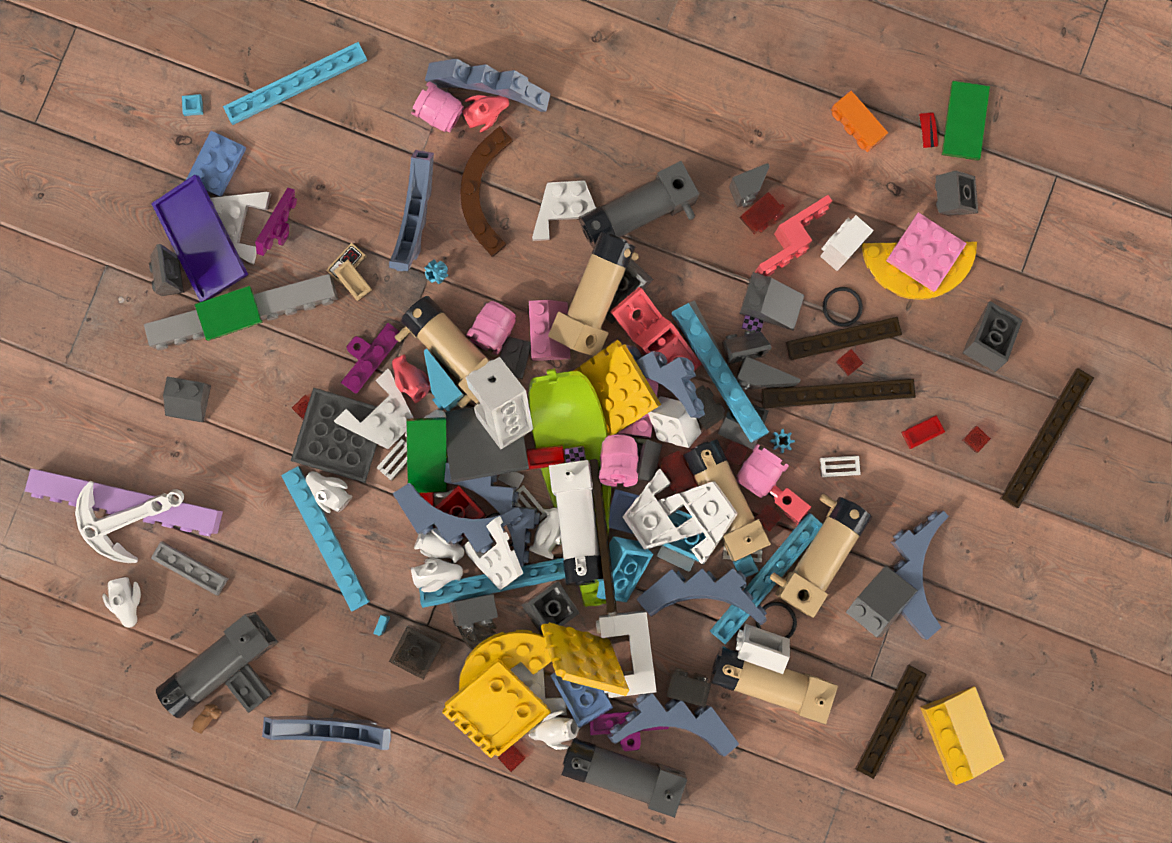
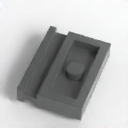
(516, 355)
(248, 688)

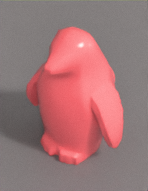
(484, 110)
(410, 379)

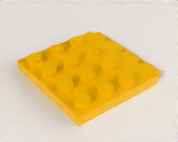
(619, 387)
(584, 658)
(495, 709)

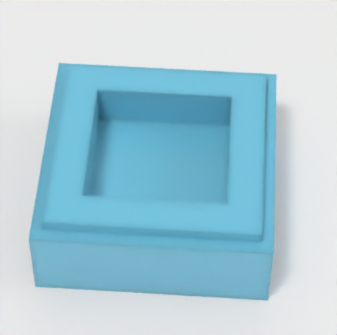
(192, 105)
(746, 565)
(381, 625)

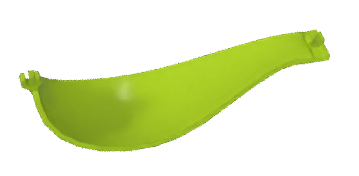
(569, 414)

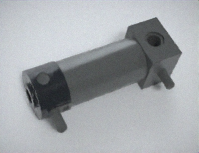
(643, 205)
(241, 644)
(657, 786)

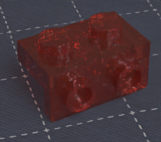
(762, 212)

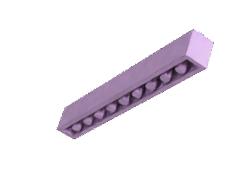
(116, 499)

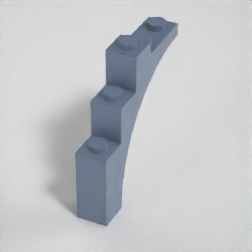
(483, 78)
(414, 218)
(673, 376)
(504, 500)
(425, 516)
(913, 549)
(728, 589)
(676, 714)
(327, 729)

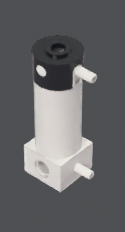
(577, 522)

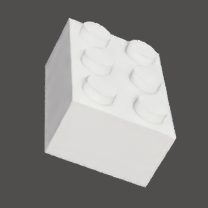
(845, 242)

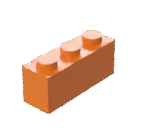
(858, 121)

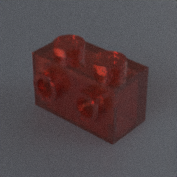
(677, 471)

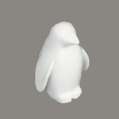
(328, 491)
(547, 534)
(435, 546)
(435, 574)
(123, 600)
(555, 730)

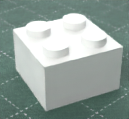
(674, 423)

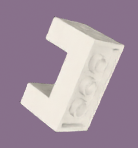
(502, 402)
(635, 625)

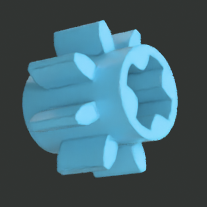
(436, 271)
(776, 441)

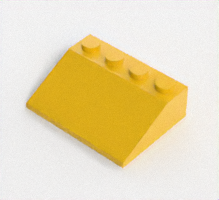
(962, 735)

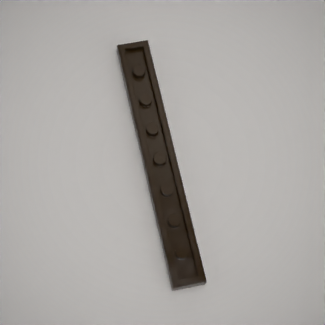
(838, 393)
(1047, 438)
(603, 539)

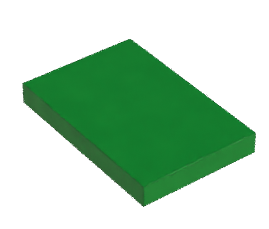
(228, 313)

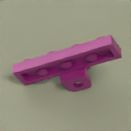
(276, 225)
(368, 357)
(606, 721)

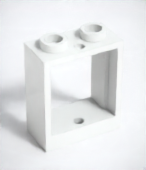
(763, 648)

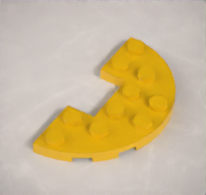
(905, 286)
(510, 649)

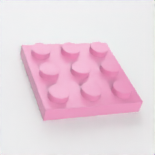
(926, 252)

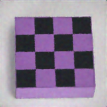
(752, 324)
(574, 454)

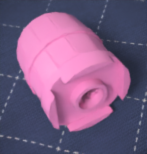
(438, 108)
(492, 327)
(619, 461)
(760, 471)

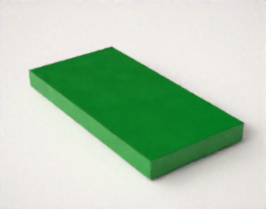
(965, 120)
(426, 454)

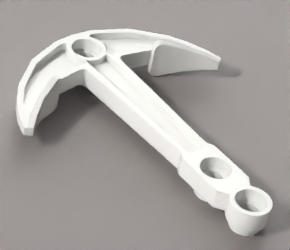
(98, 539)

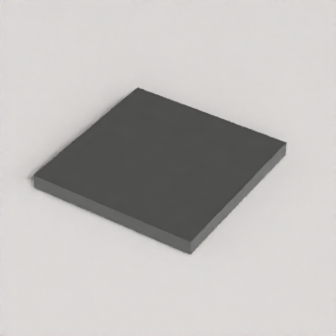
(330, 445)
(475, 453)

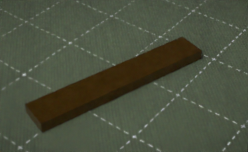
(843, 338)
(890, 721)

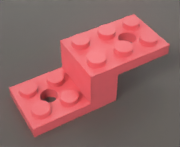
(794, 236)
(651, 329)

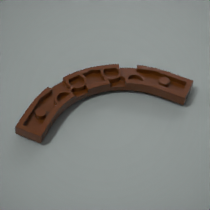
(470, 190)

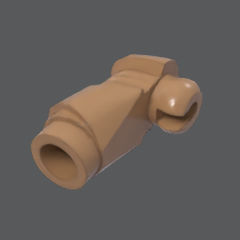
(201, 722)

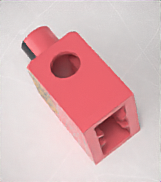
(795, 510)

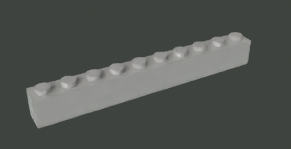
(270, 305)

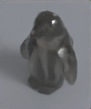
(475, 635)

